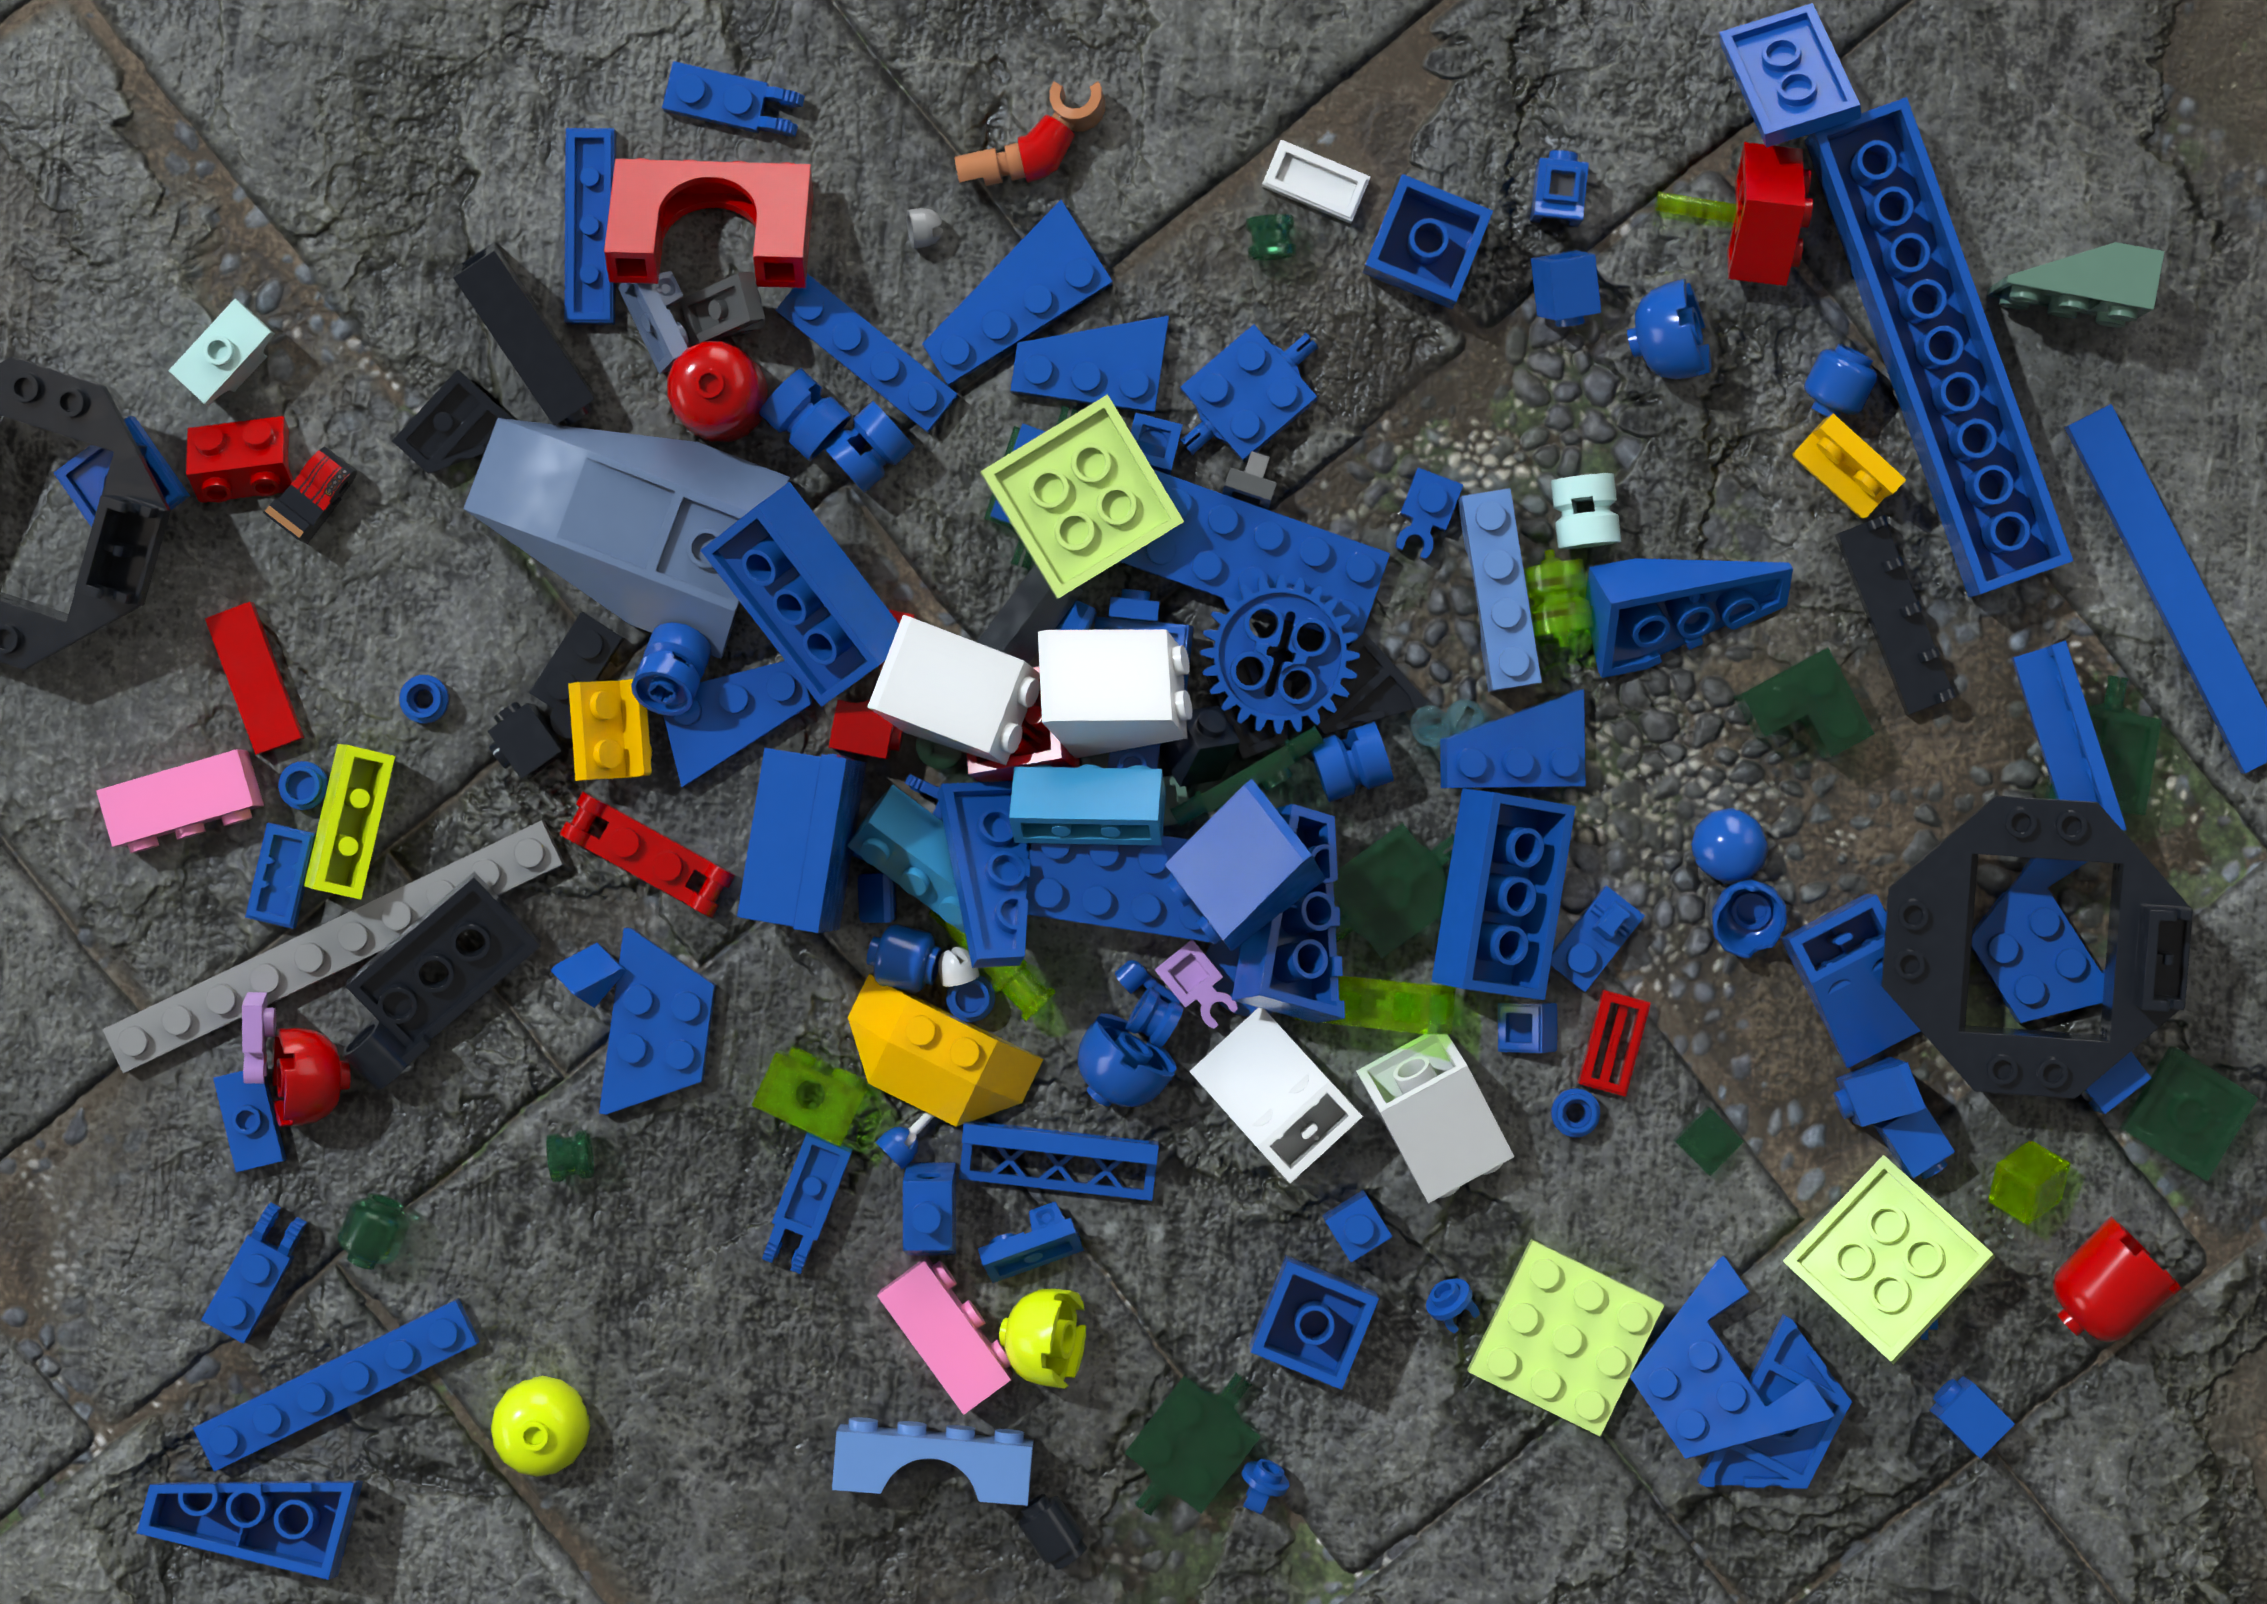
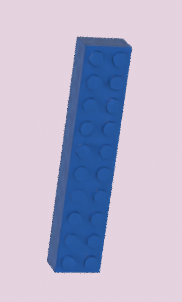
(1938, 348)

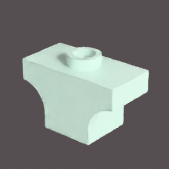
(223, 354)

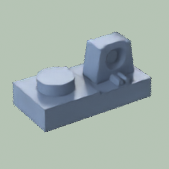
(655, 323)

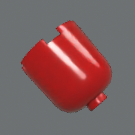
(717, 391)
(2111, 1285)

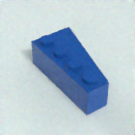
(1294, 958)
(265, 1522)

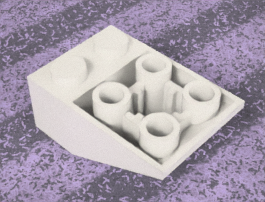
(1275, 1094)

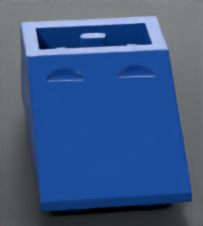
(1842, 972)

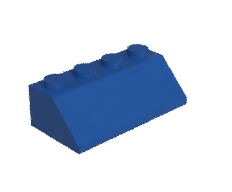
(804, 593)

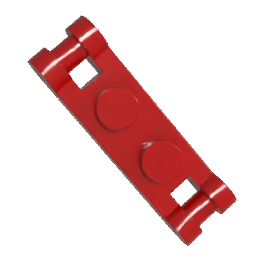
(647, 854)

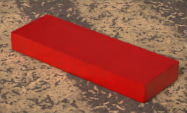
(254, 678)

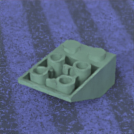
(2106, 282)

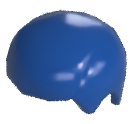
(1729, 846)
(1748, 918)

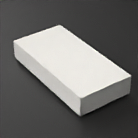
(1315, 181)

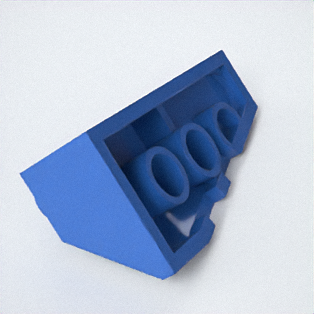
(1663, 603)

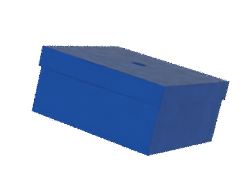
(800, 840)

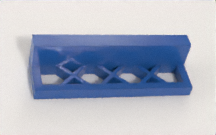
(2065, 728)
(1058, 1142)

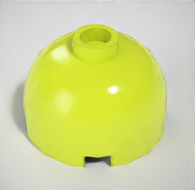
(1044, 1337)
(540, 1426)

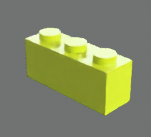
(349, 821)

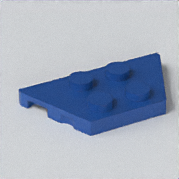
(656, 1026)
(1792, 1456)

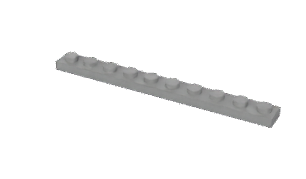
(323, 949)

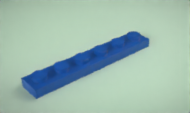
(336, 1384)

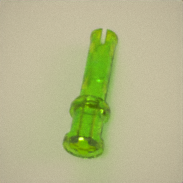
(1013, 981)

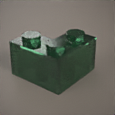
(1812, 692)

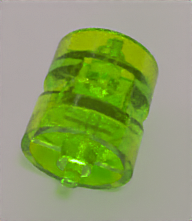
(1557, 597)

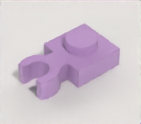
(1192, 977)
(257, 1026)

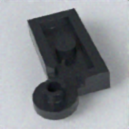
(578, 658)

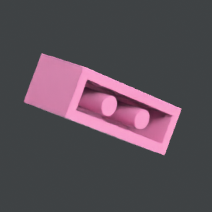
(180, 800)
(947, 1333)

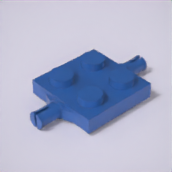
(1248, 393)

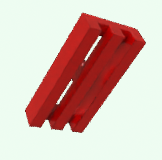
(1624, 1003)

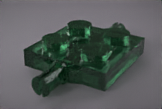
(2127, 747)
(1268, 771)
(1392, 889)
(1193, 1444)

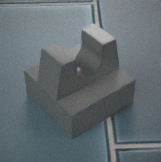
(1250, 484)

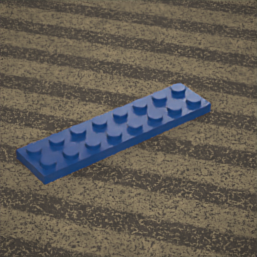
(1237, 542)

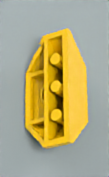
(936, 1057)

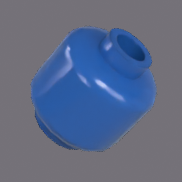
(1840, 381)
(904, 958)

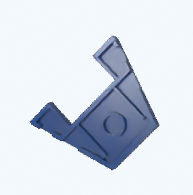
(2033, 948)
(1701, 1388)

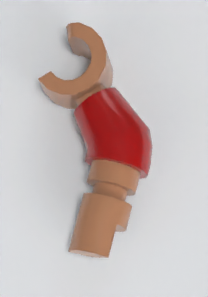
(1041, 149)

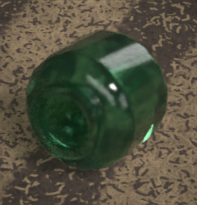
(373, 1231)

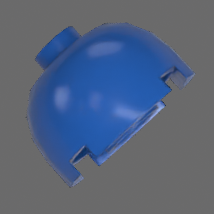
(1670, 332)
(1122, 1066)

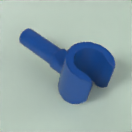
(1133, 975)

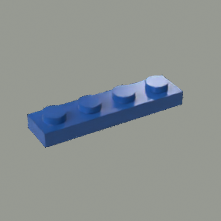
(867, 353)

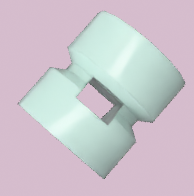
(1587, 528)

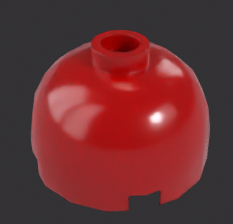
(306, 1076)

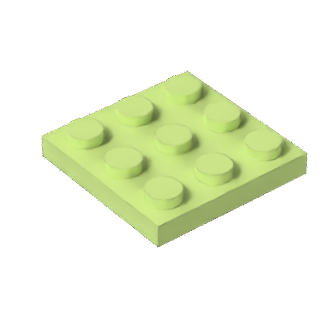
(1082, 496)
(1889, 1259)
(1565, 1337)

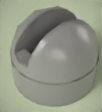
(923, 227)

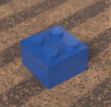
(1427, 241)
(1313, 1322)

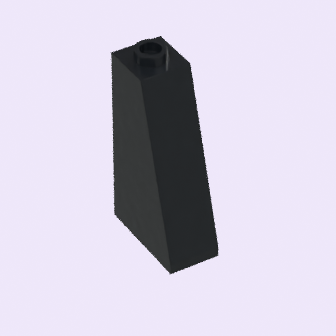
(524, 335)

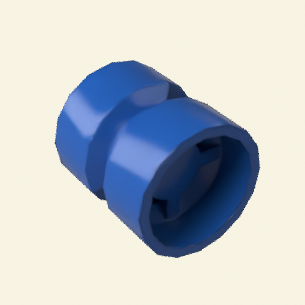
(804, 414)
(883, 436)
(671, 669)
(1352, 762)

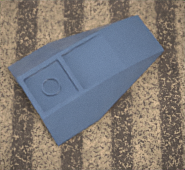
(622, 516)

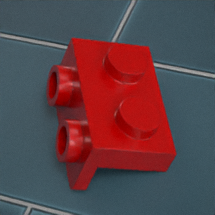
(238, 459)

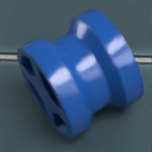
(1154, 1017)

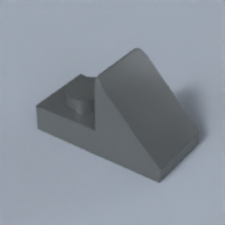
(724, 309)

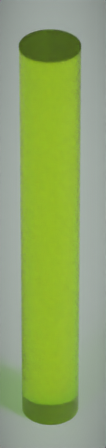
(1695, 207)

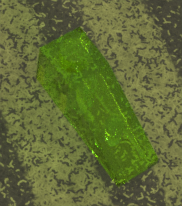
(1396, 1005)

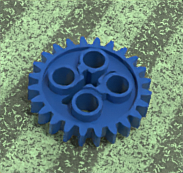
(1322, 667)

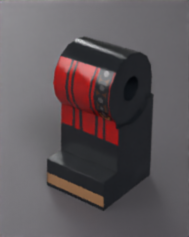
(312, 495)

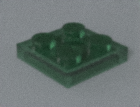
(2188, 1113)

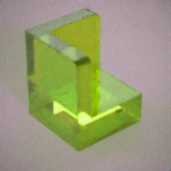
(2029, 1182)

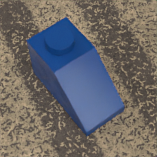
(1878, 1092)

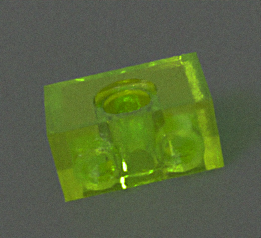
(781, 1096)

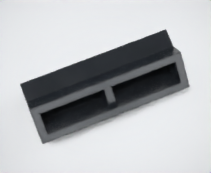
(1025, 614)

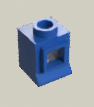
(1559, 188)

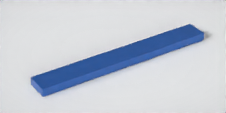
(2173, 584)

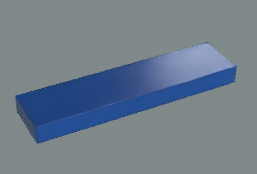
(588, 187)

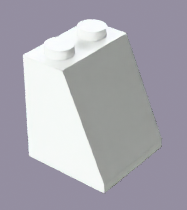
(1113, 689)
(954, 691)
(1435, 1114)

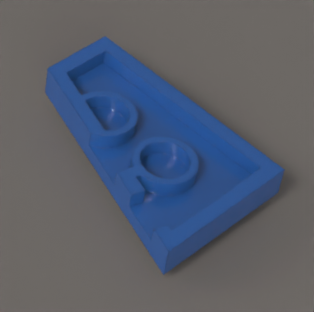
(1095, 362)
(732, 715)
(1520, 750)

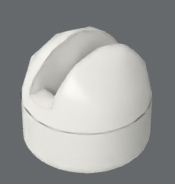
(956, 967)

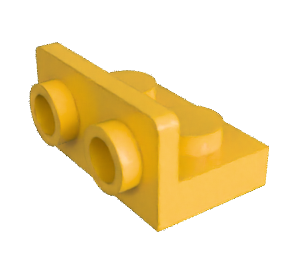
(1848, 466)
(608, 731)

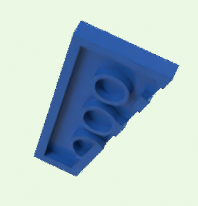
(1025, 292)
(987, 870)

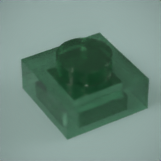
(1708, 1141)

